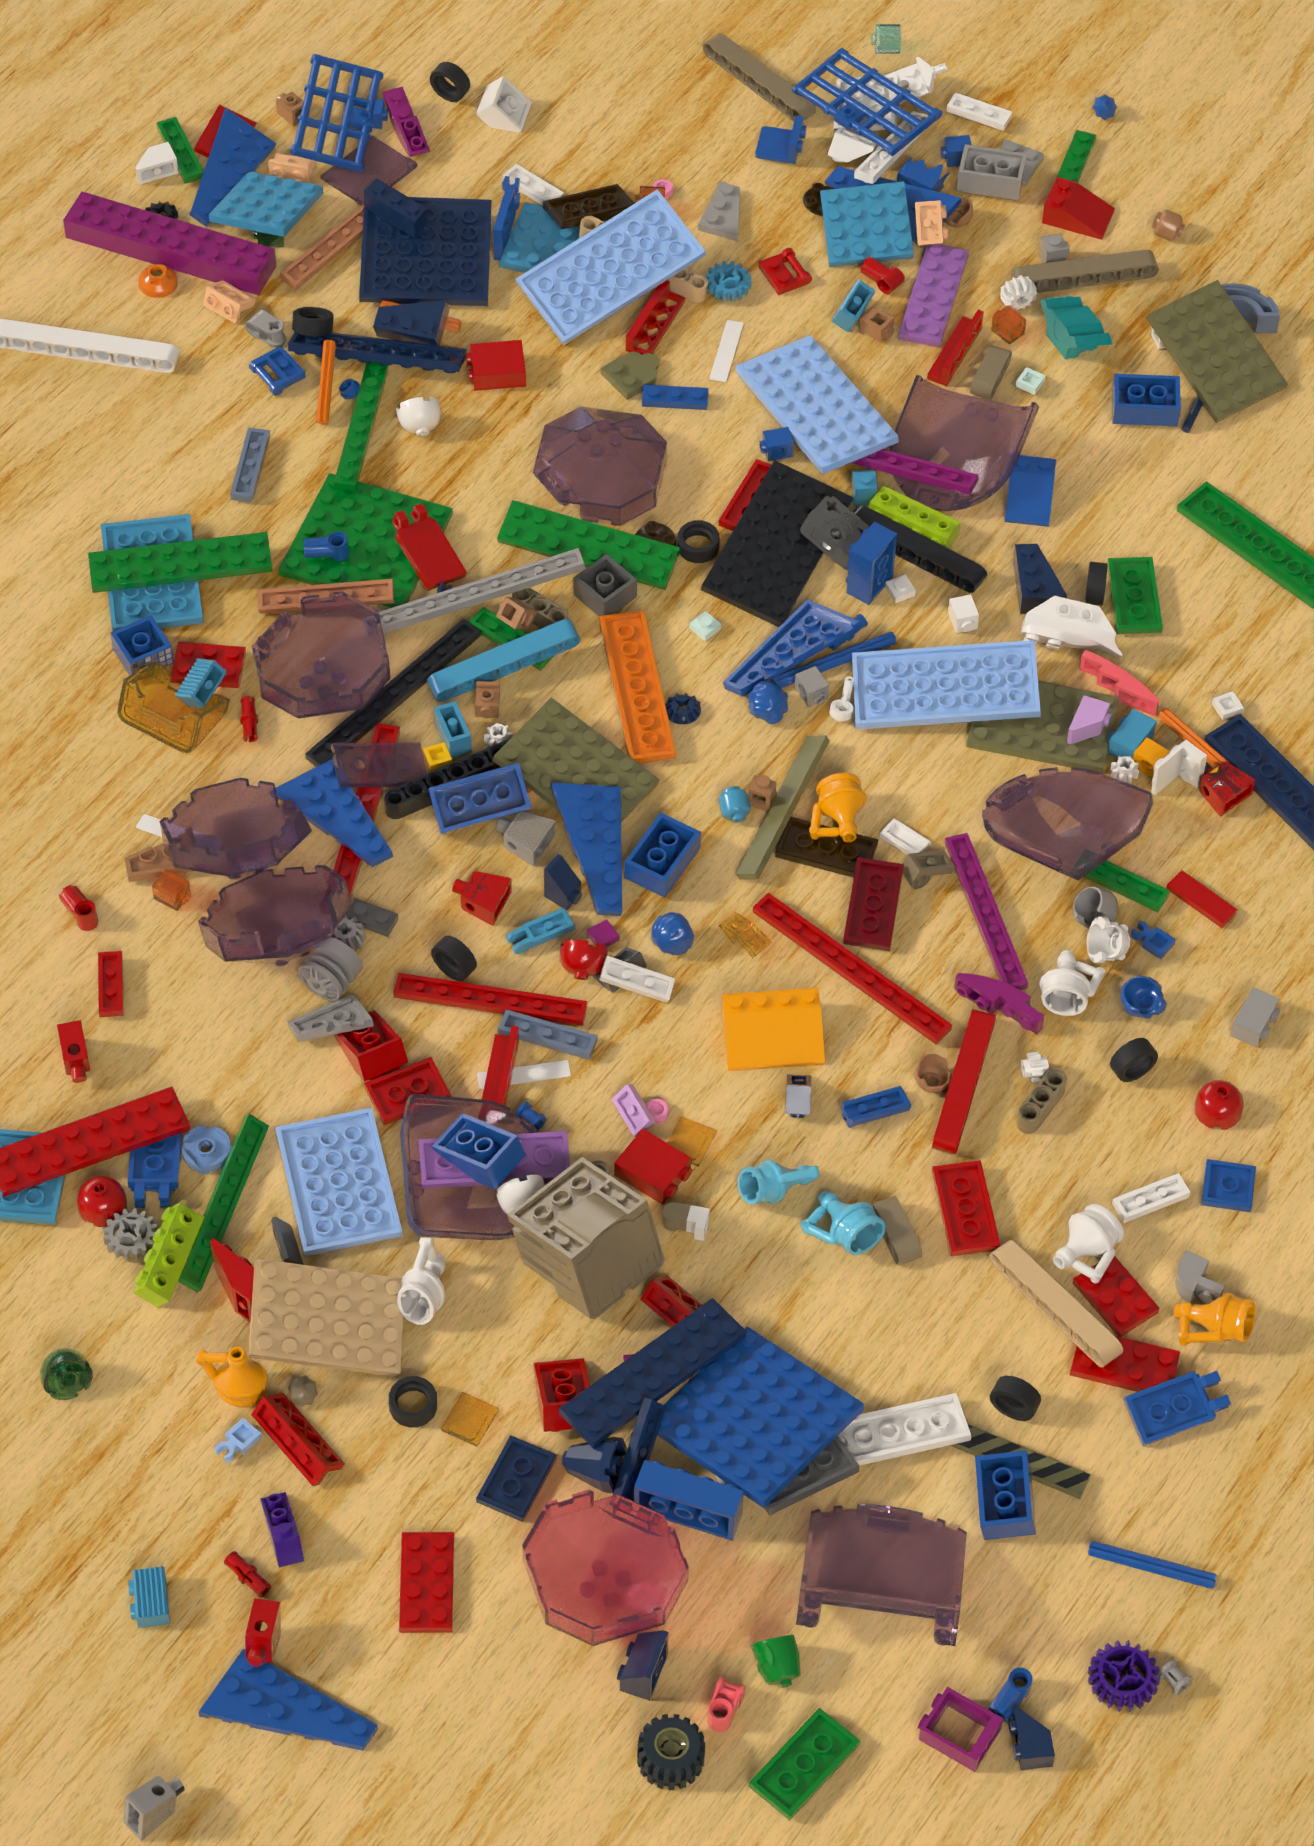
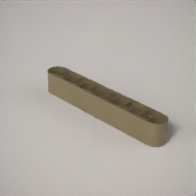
(757, 77)
(1090, 271)

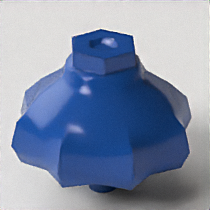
(1104, 107)

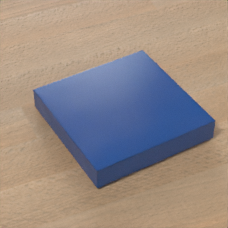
(1228, 1185)

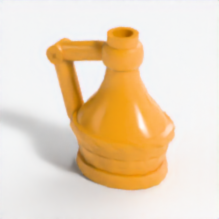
(841, 800)
(1224, 1318)
(236, 1378)

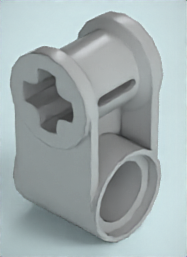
(266, 328)

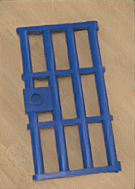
(854, 111)
(353, 117)

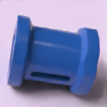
(532, 1116)

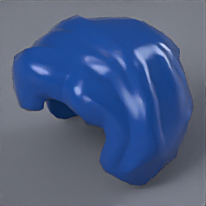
(768, 702)
(672, 934)
(1143, 997)

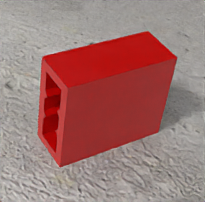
(496, 365)
(653, 1166)

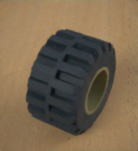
(671, 1752)

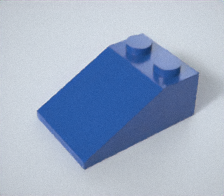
(1031, 491)
(480, 1150)

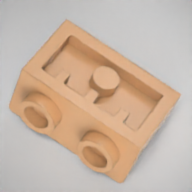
(292, 167)
(930, 223)
(227, 300)

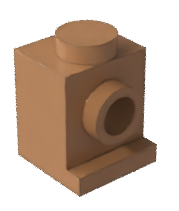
(287, 106)
(877, 324)
(516, 614)
(487, 699)
(764, 787)

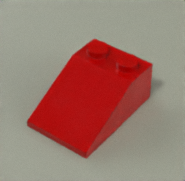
(1076, 209)
(373, 1048)
(556, 1385)

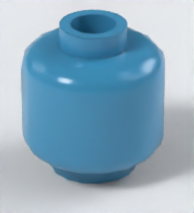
(734, 804)

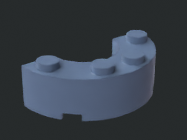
(1254, 307)

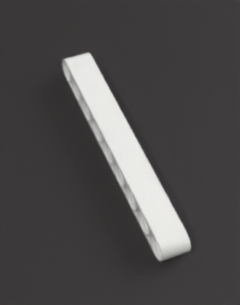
(88, 346)

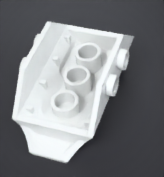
(1070, 624)

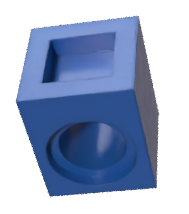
(777, 444)

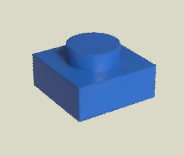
(380, 113)

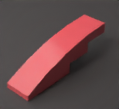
(1126, 687)

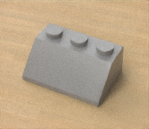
(991, 172)

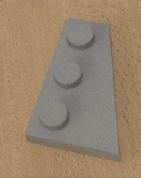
(722, 212)
(331, 1019)

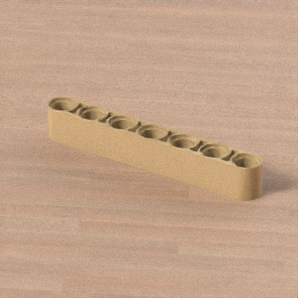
(685, 283)
(1056, 1303)

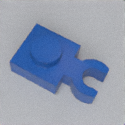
(1155, 941)

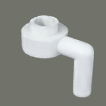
(842, 709)

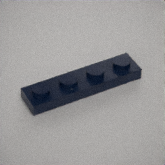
(640, 1446)

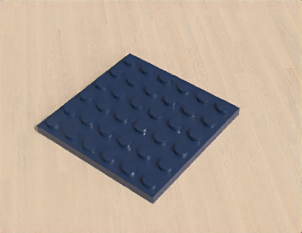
(441, 263)

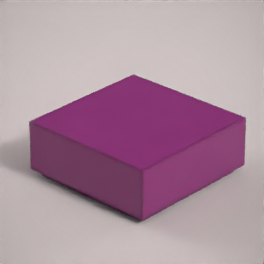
(603, 933)

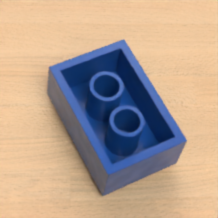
(1146, 400)
(871, 562)
(662, 855)
(1005, 1495)

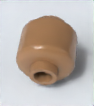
(1168, 225)

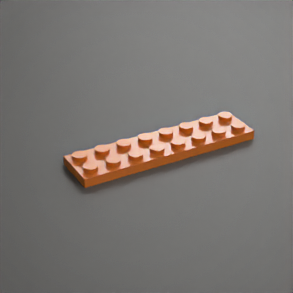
(637, 687)

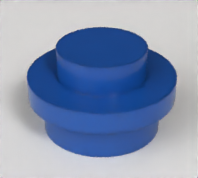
(349, 389)

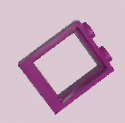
(973, 1711)

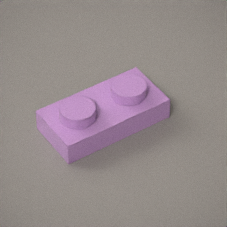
(633, 1109)

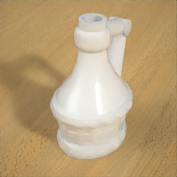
(1066, 989)
(1090, 1234)
(420, 1287)

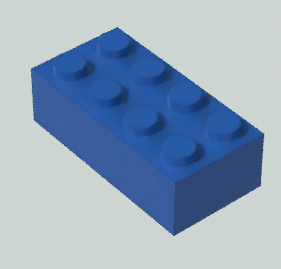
(479, 798)
(690, 1499)

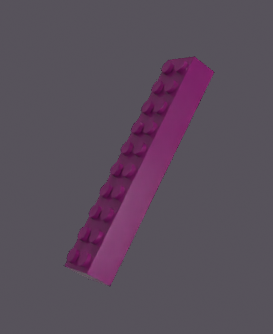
(169, 243)

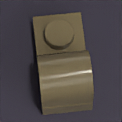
(922, 866)

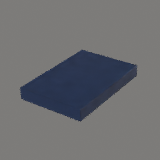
(516, 1478)

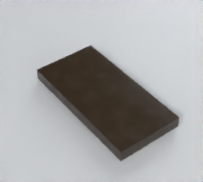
(599, 203)
(825, 852)

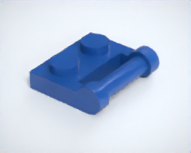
(282, 365)

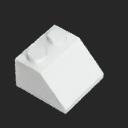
(503, 106)

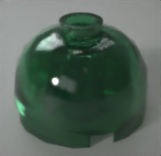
(65, 1373)

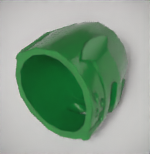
(778, 1660)

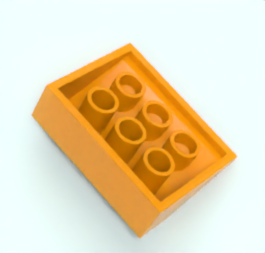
(773, 1029)

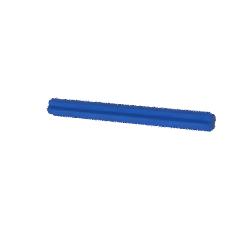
(838, 658)

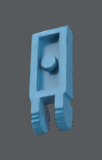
(541, 930)

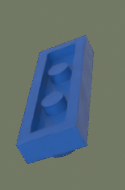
(675, 397)

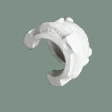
(1107, 940)

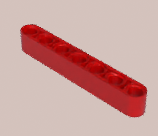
(964, 1082)

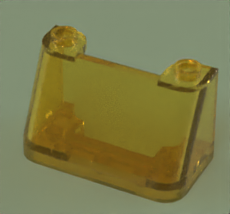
(153, 708)

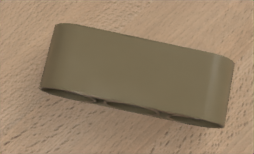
(991, 372)
(547, 610)
(1043, 1091)
(898, 1231)

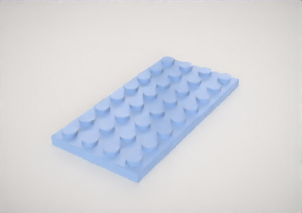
(610, 267)
(817, 403)
(945, 684)

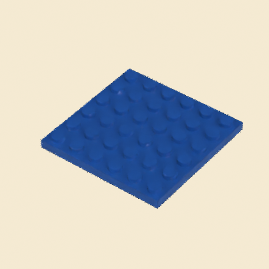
(757, 1417)

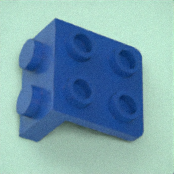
(781, 144)

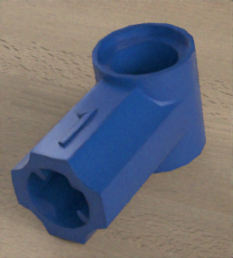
(333, 546)
(1011, 1695)

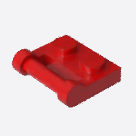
(780, 276)

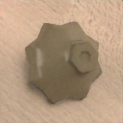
(303, 1390)

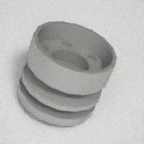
(330, 969)

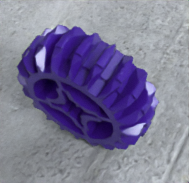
(1106, 1664)

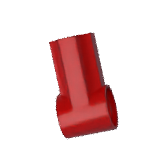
(886, 278)
(80, 907)

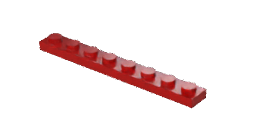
(490, 999)

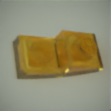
(746, 933)

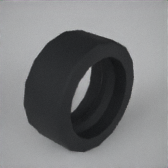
(443, 87)
(312, 321)
(698, 528)
(1096, 583)
(454, 958)
(1133, 1059)
(407, 1384)
(1015, 1398)

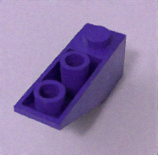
(282, 1529)

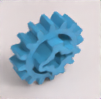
(730, 281)

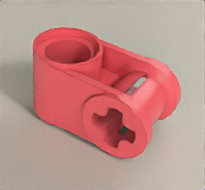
(725, 1700)

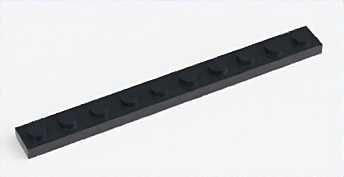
(396, 691)

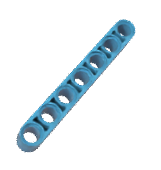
(503, 660)

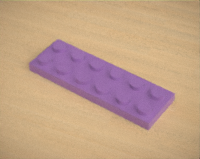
(933, 295)
(545, 1156)

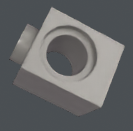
(811, 686)

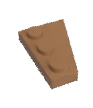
(150, 864)

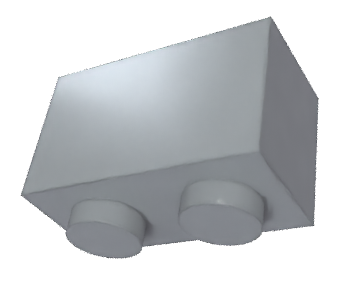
(1255, 1017)

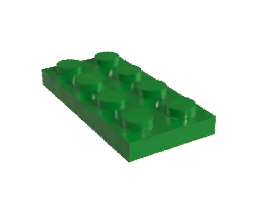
(1134, 595)
(804, 1764)

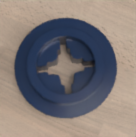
(683, 716)

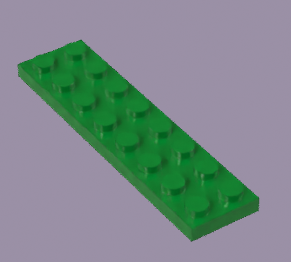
(557, 533)
(1251, 540)
(180, 562)

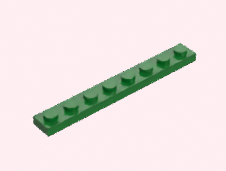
(360, 427)
(223, 1200)

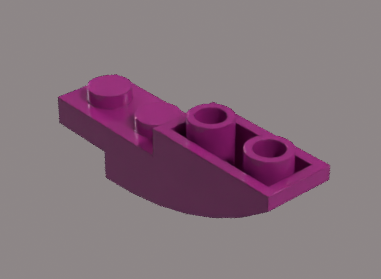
(405, 123)
(994, 995)

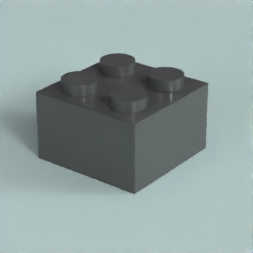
(605, 586)

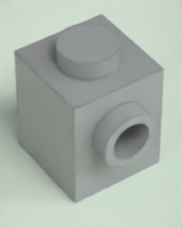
(1053, 248)

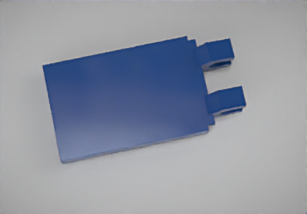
(505, 216)
(155, 1169)
(1174, 1406)

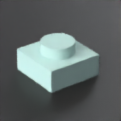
(1030, 381)
(705, 626)

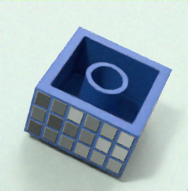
(141, 645)

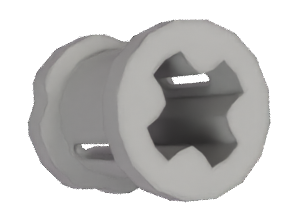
(1175, 1677)

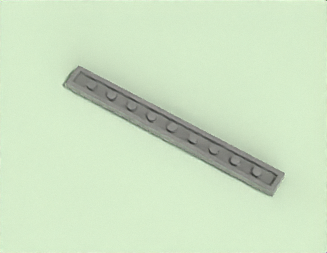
(481, 590)

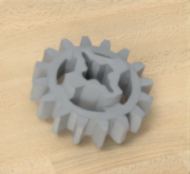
(130, 1234)

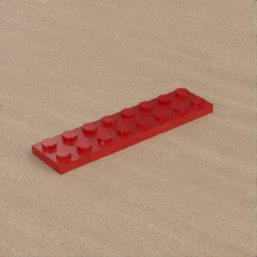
(91, 1140)

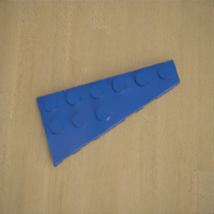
(234, 153)
(844, 178)
(797, 639)
(336, 812)
(594, 831)
(284, 1705)

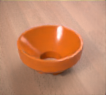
(158, 285)

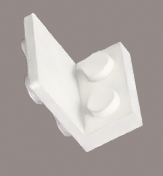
(1182, 761)

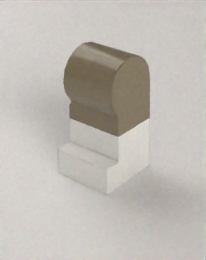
(686, 1218)

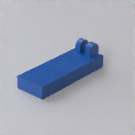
(875, 1106)

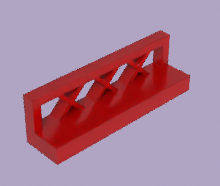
(654, 307)
(956, 349)
(501, 1067)
(669, 1300)
(294, 1438)

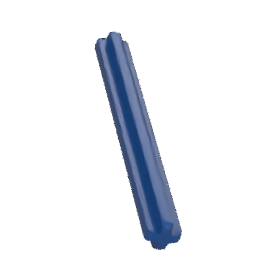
(1152, 1564)

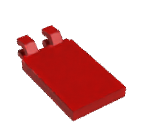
(427, 548)

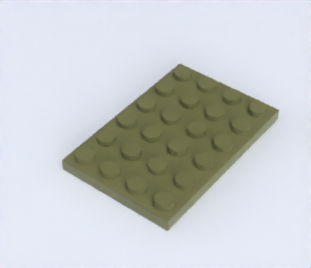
(1216, 351)
(1046, 736)
(565, 749)

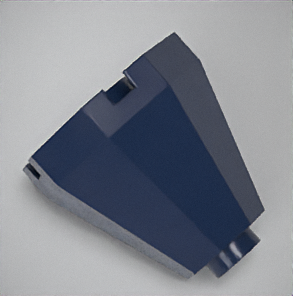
(596, 1465)

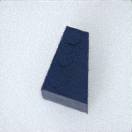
(413, 322)
(1034, 577)

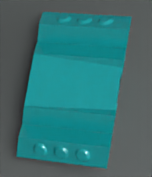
(1073, 326)

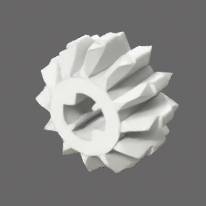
(1018, 292)

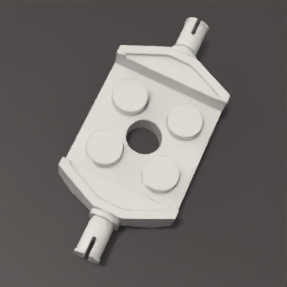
(919, 77)

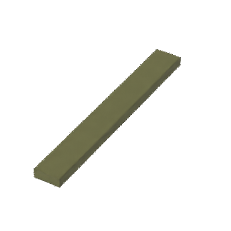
(782, 807)

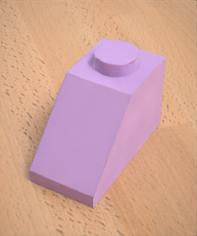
(1089, 720)

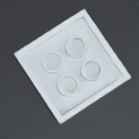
(868, 102)

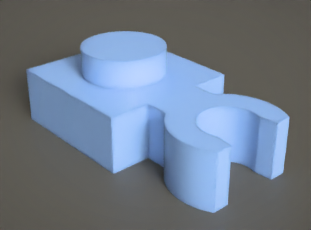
(239, 1438)

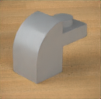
(1191, 1279)

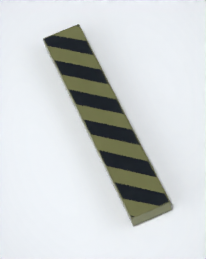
(1043, 1468)

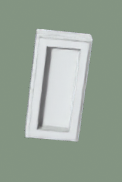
(904, 838)

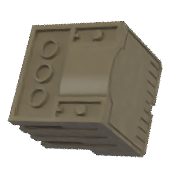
(588, 1237)

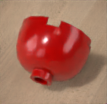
(582, 959)
(1219, 1104)
(100, 1199)

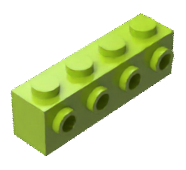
(916, 516)
(168, 1254)

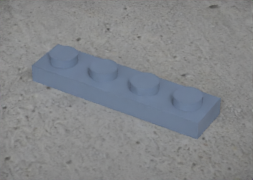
(250, 465)
(549, 1034)

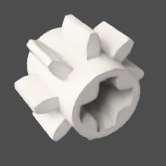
(497, 734)
(1125, 769)
(1034, 1067)

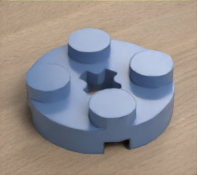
(205, 1161)

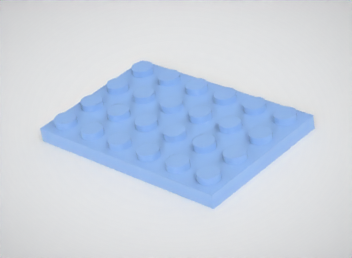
(338, 1182)

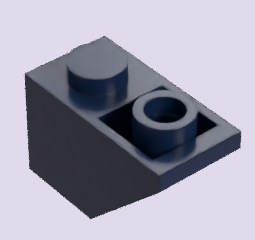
(1033, 1742)

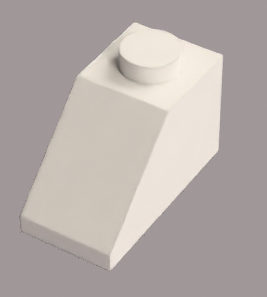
(849, 146)
(156, 163)

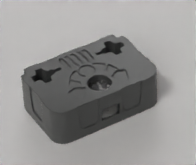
(833, 529)

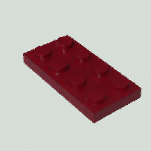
(873, 904)

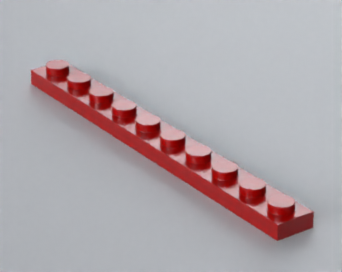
(347, 863)
(852, 968)

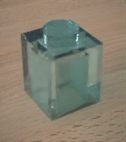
(887, 39)

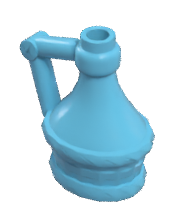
(771, 1181)
(852, 1224)

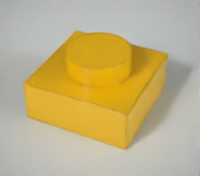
(437, 756)

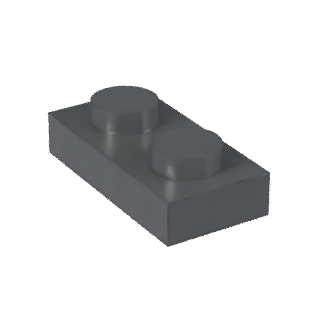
(373, 917)

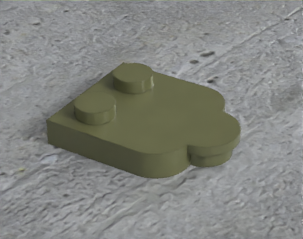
(631, 373)

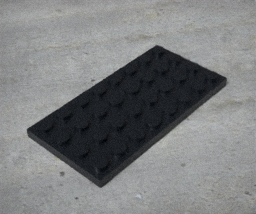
(767, 554)

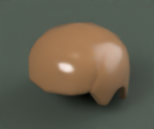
(962, 214)
(932, 1073)

